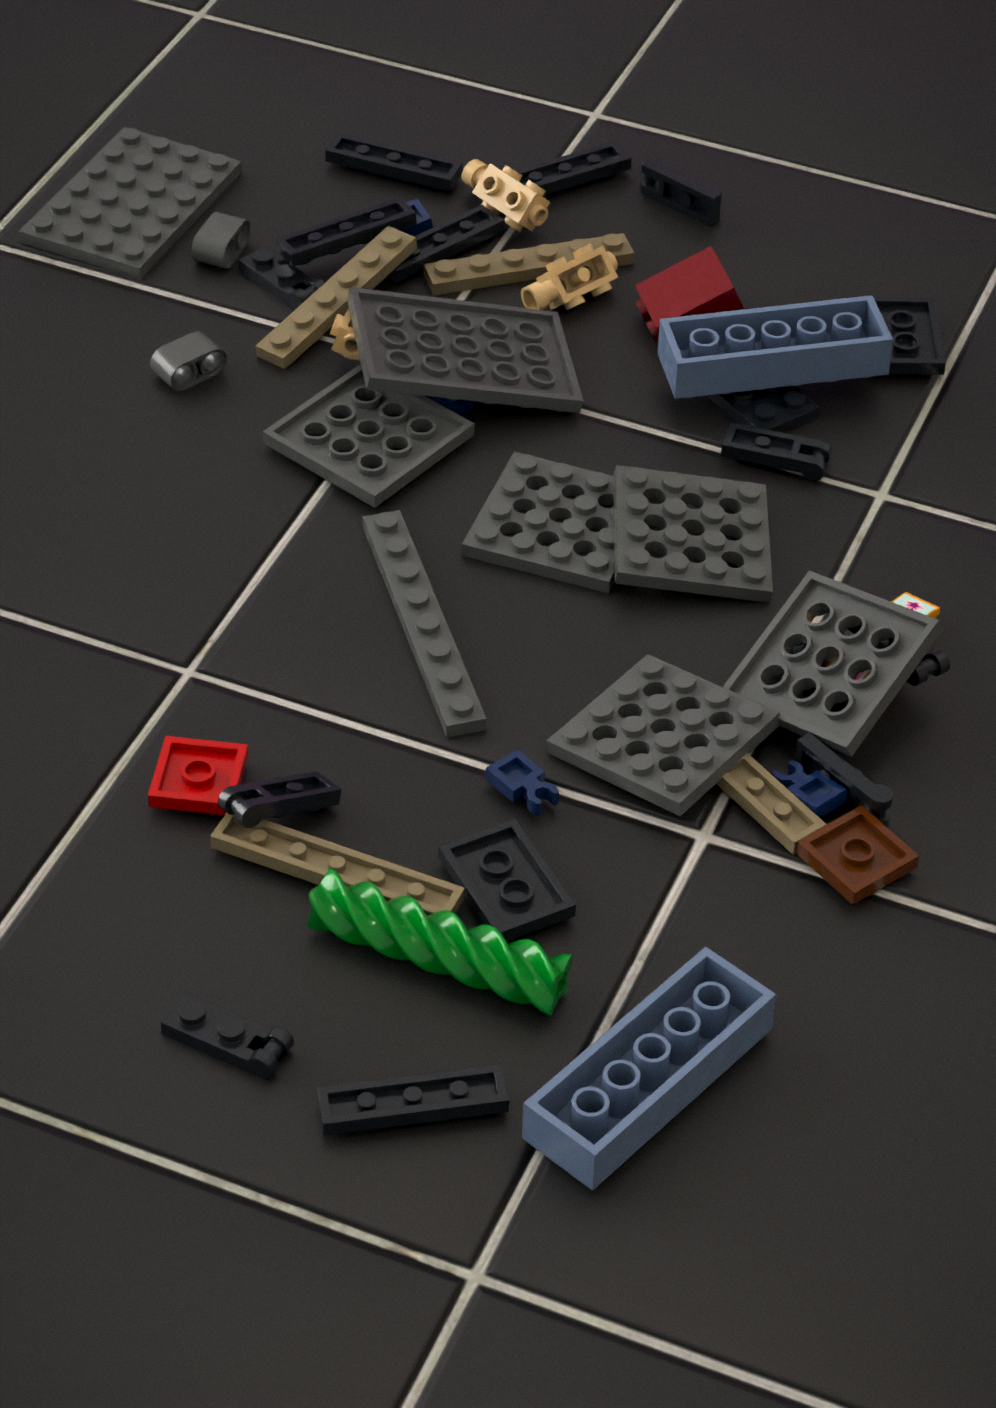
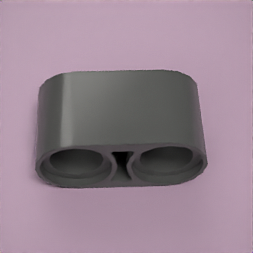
(221, 240)
(188, 361)

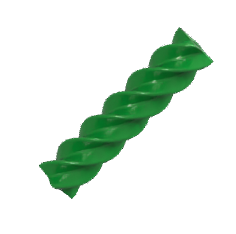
(439, 942)

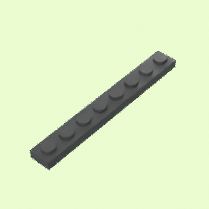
(424, 624)

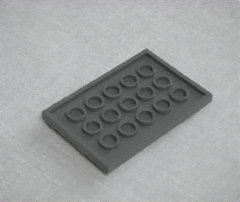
(131, 202)
(463, 350)

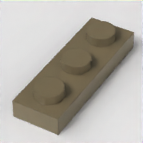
(769, 802)

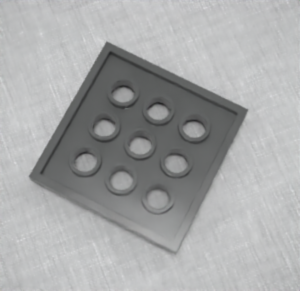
(354, 430)
(523, 550)
(674, 571)
(834, 684)
(671, 691)

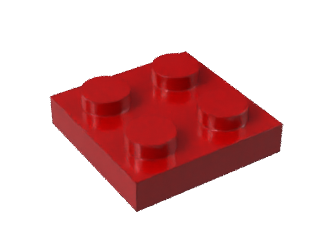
(195, 773)

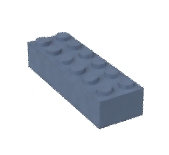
(774, 346)
(647, 1067)

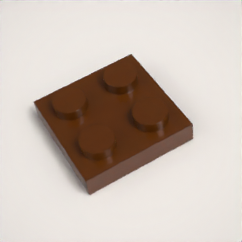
(857, 854)

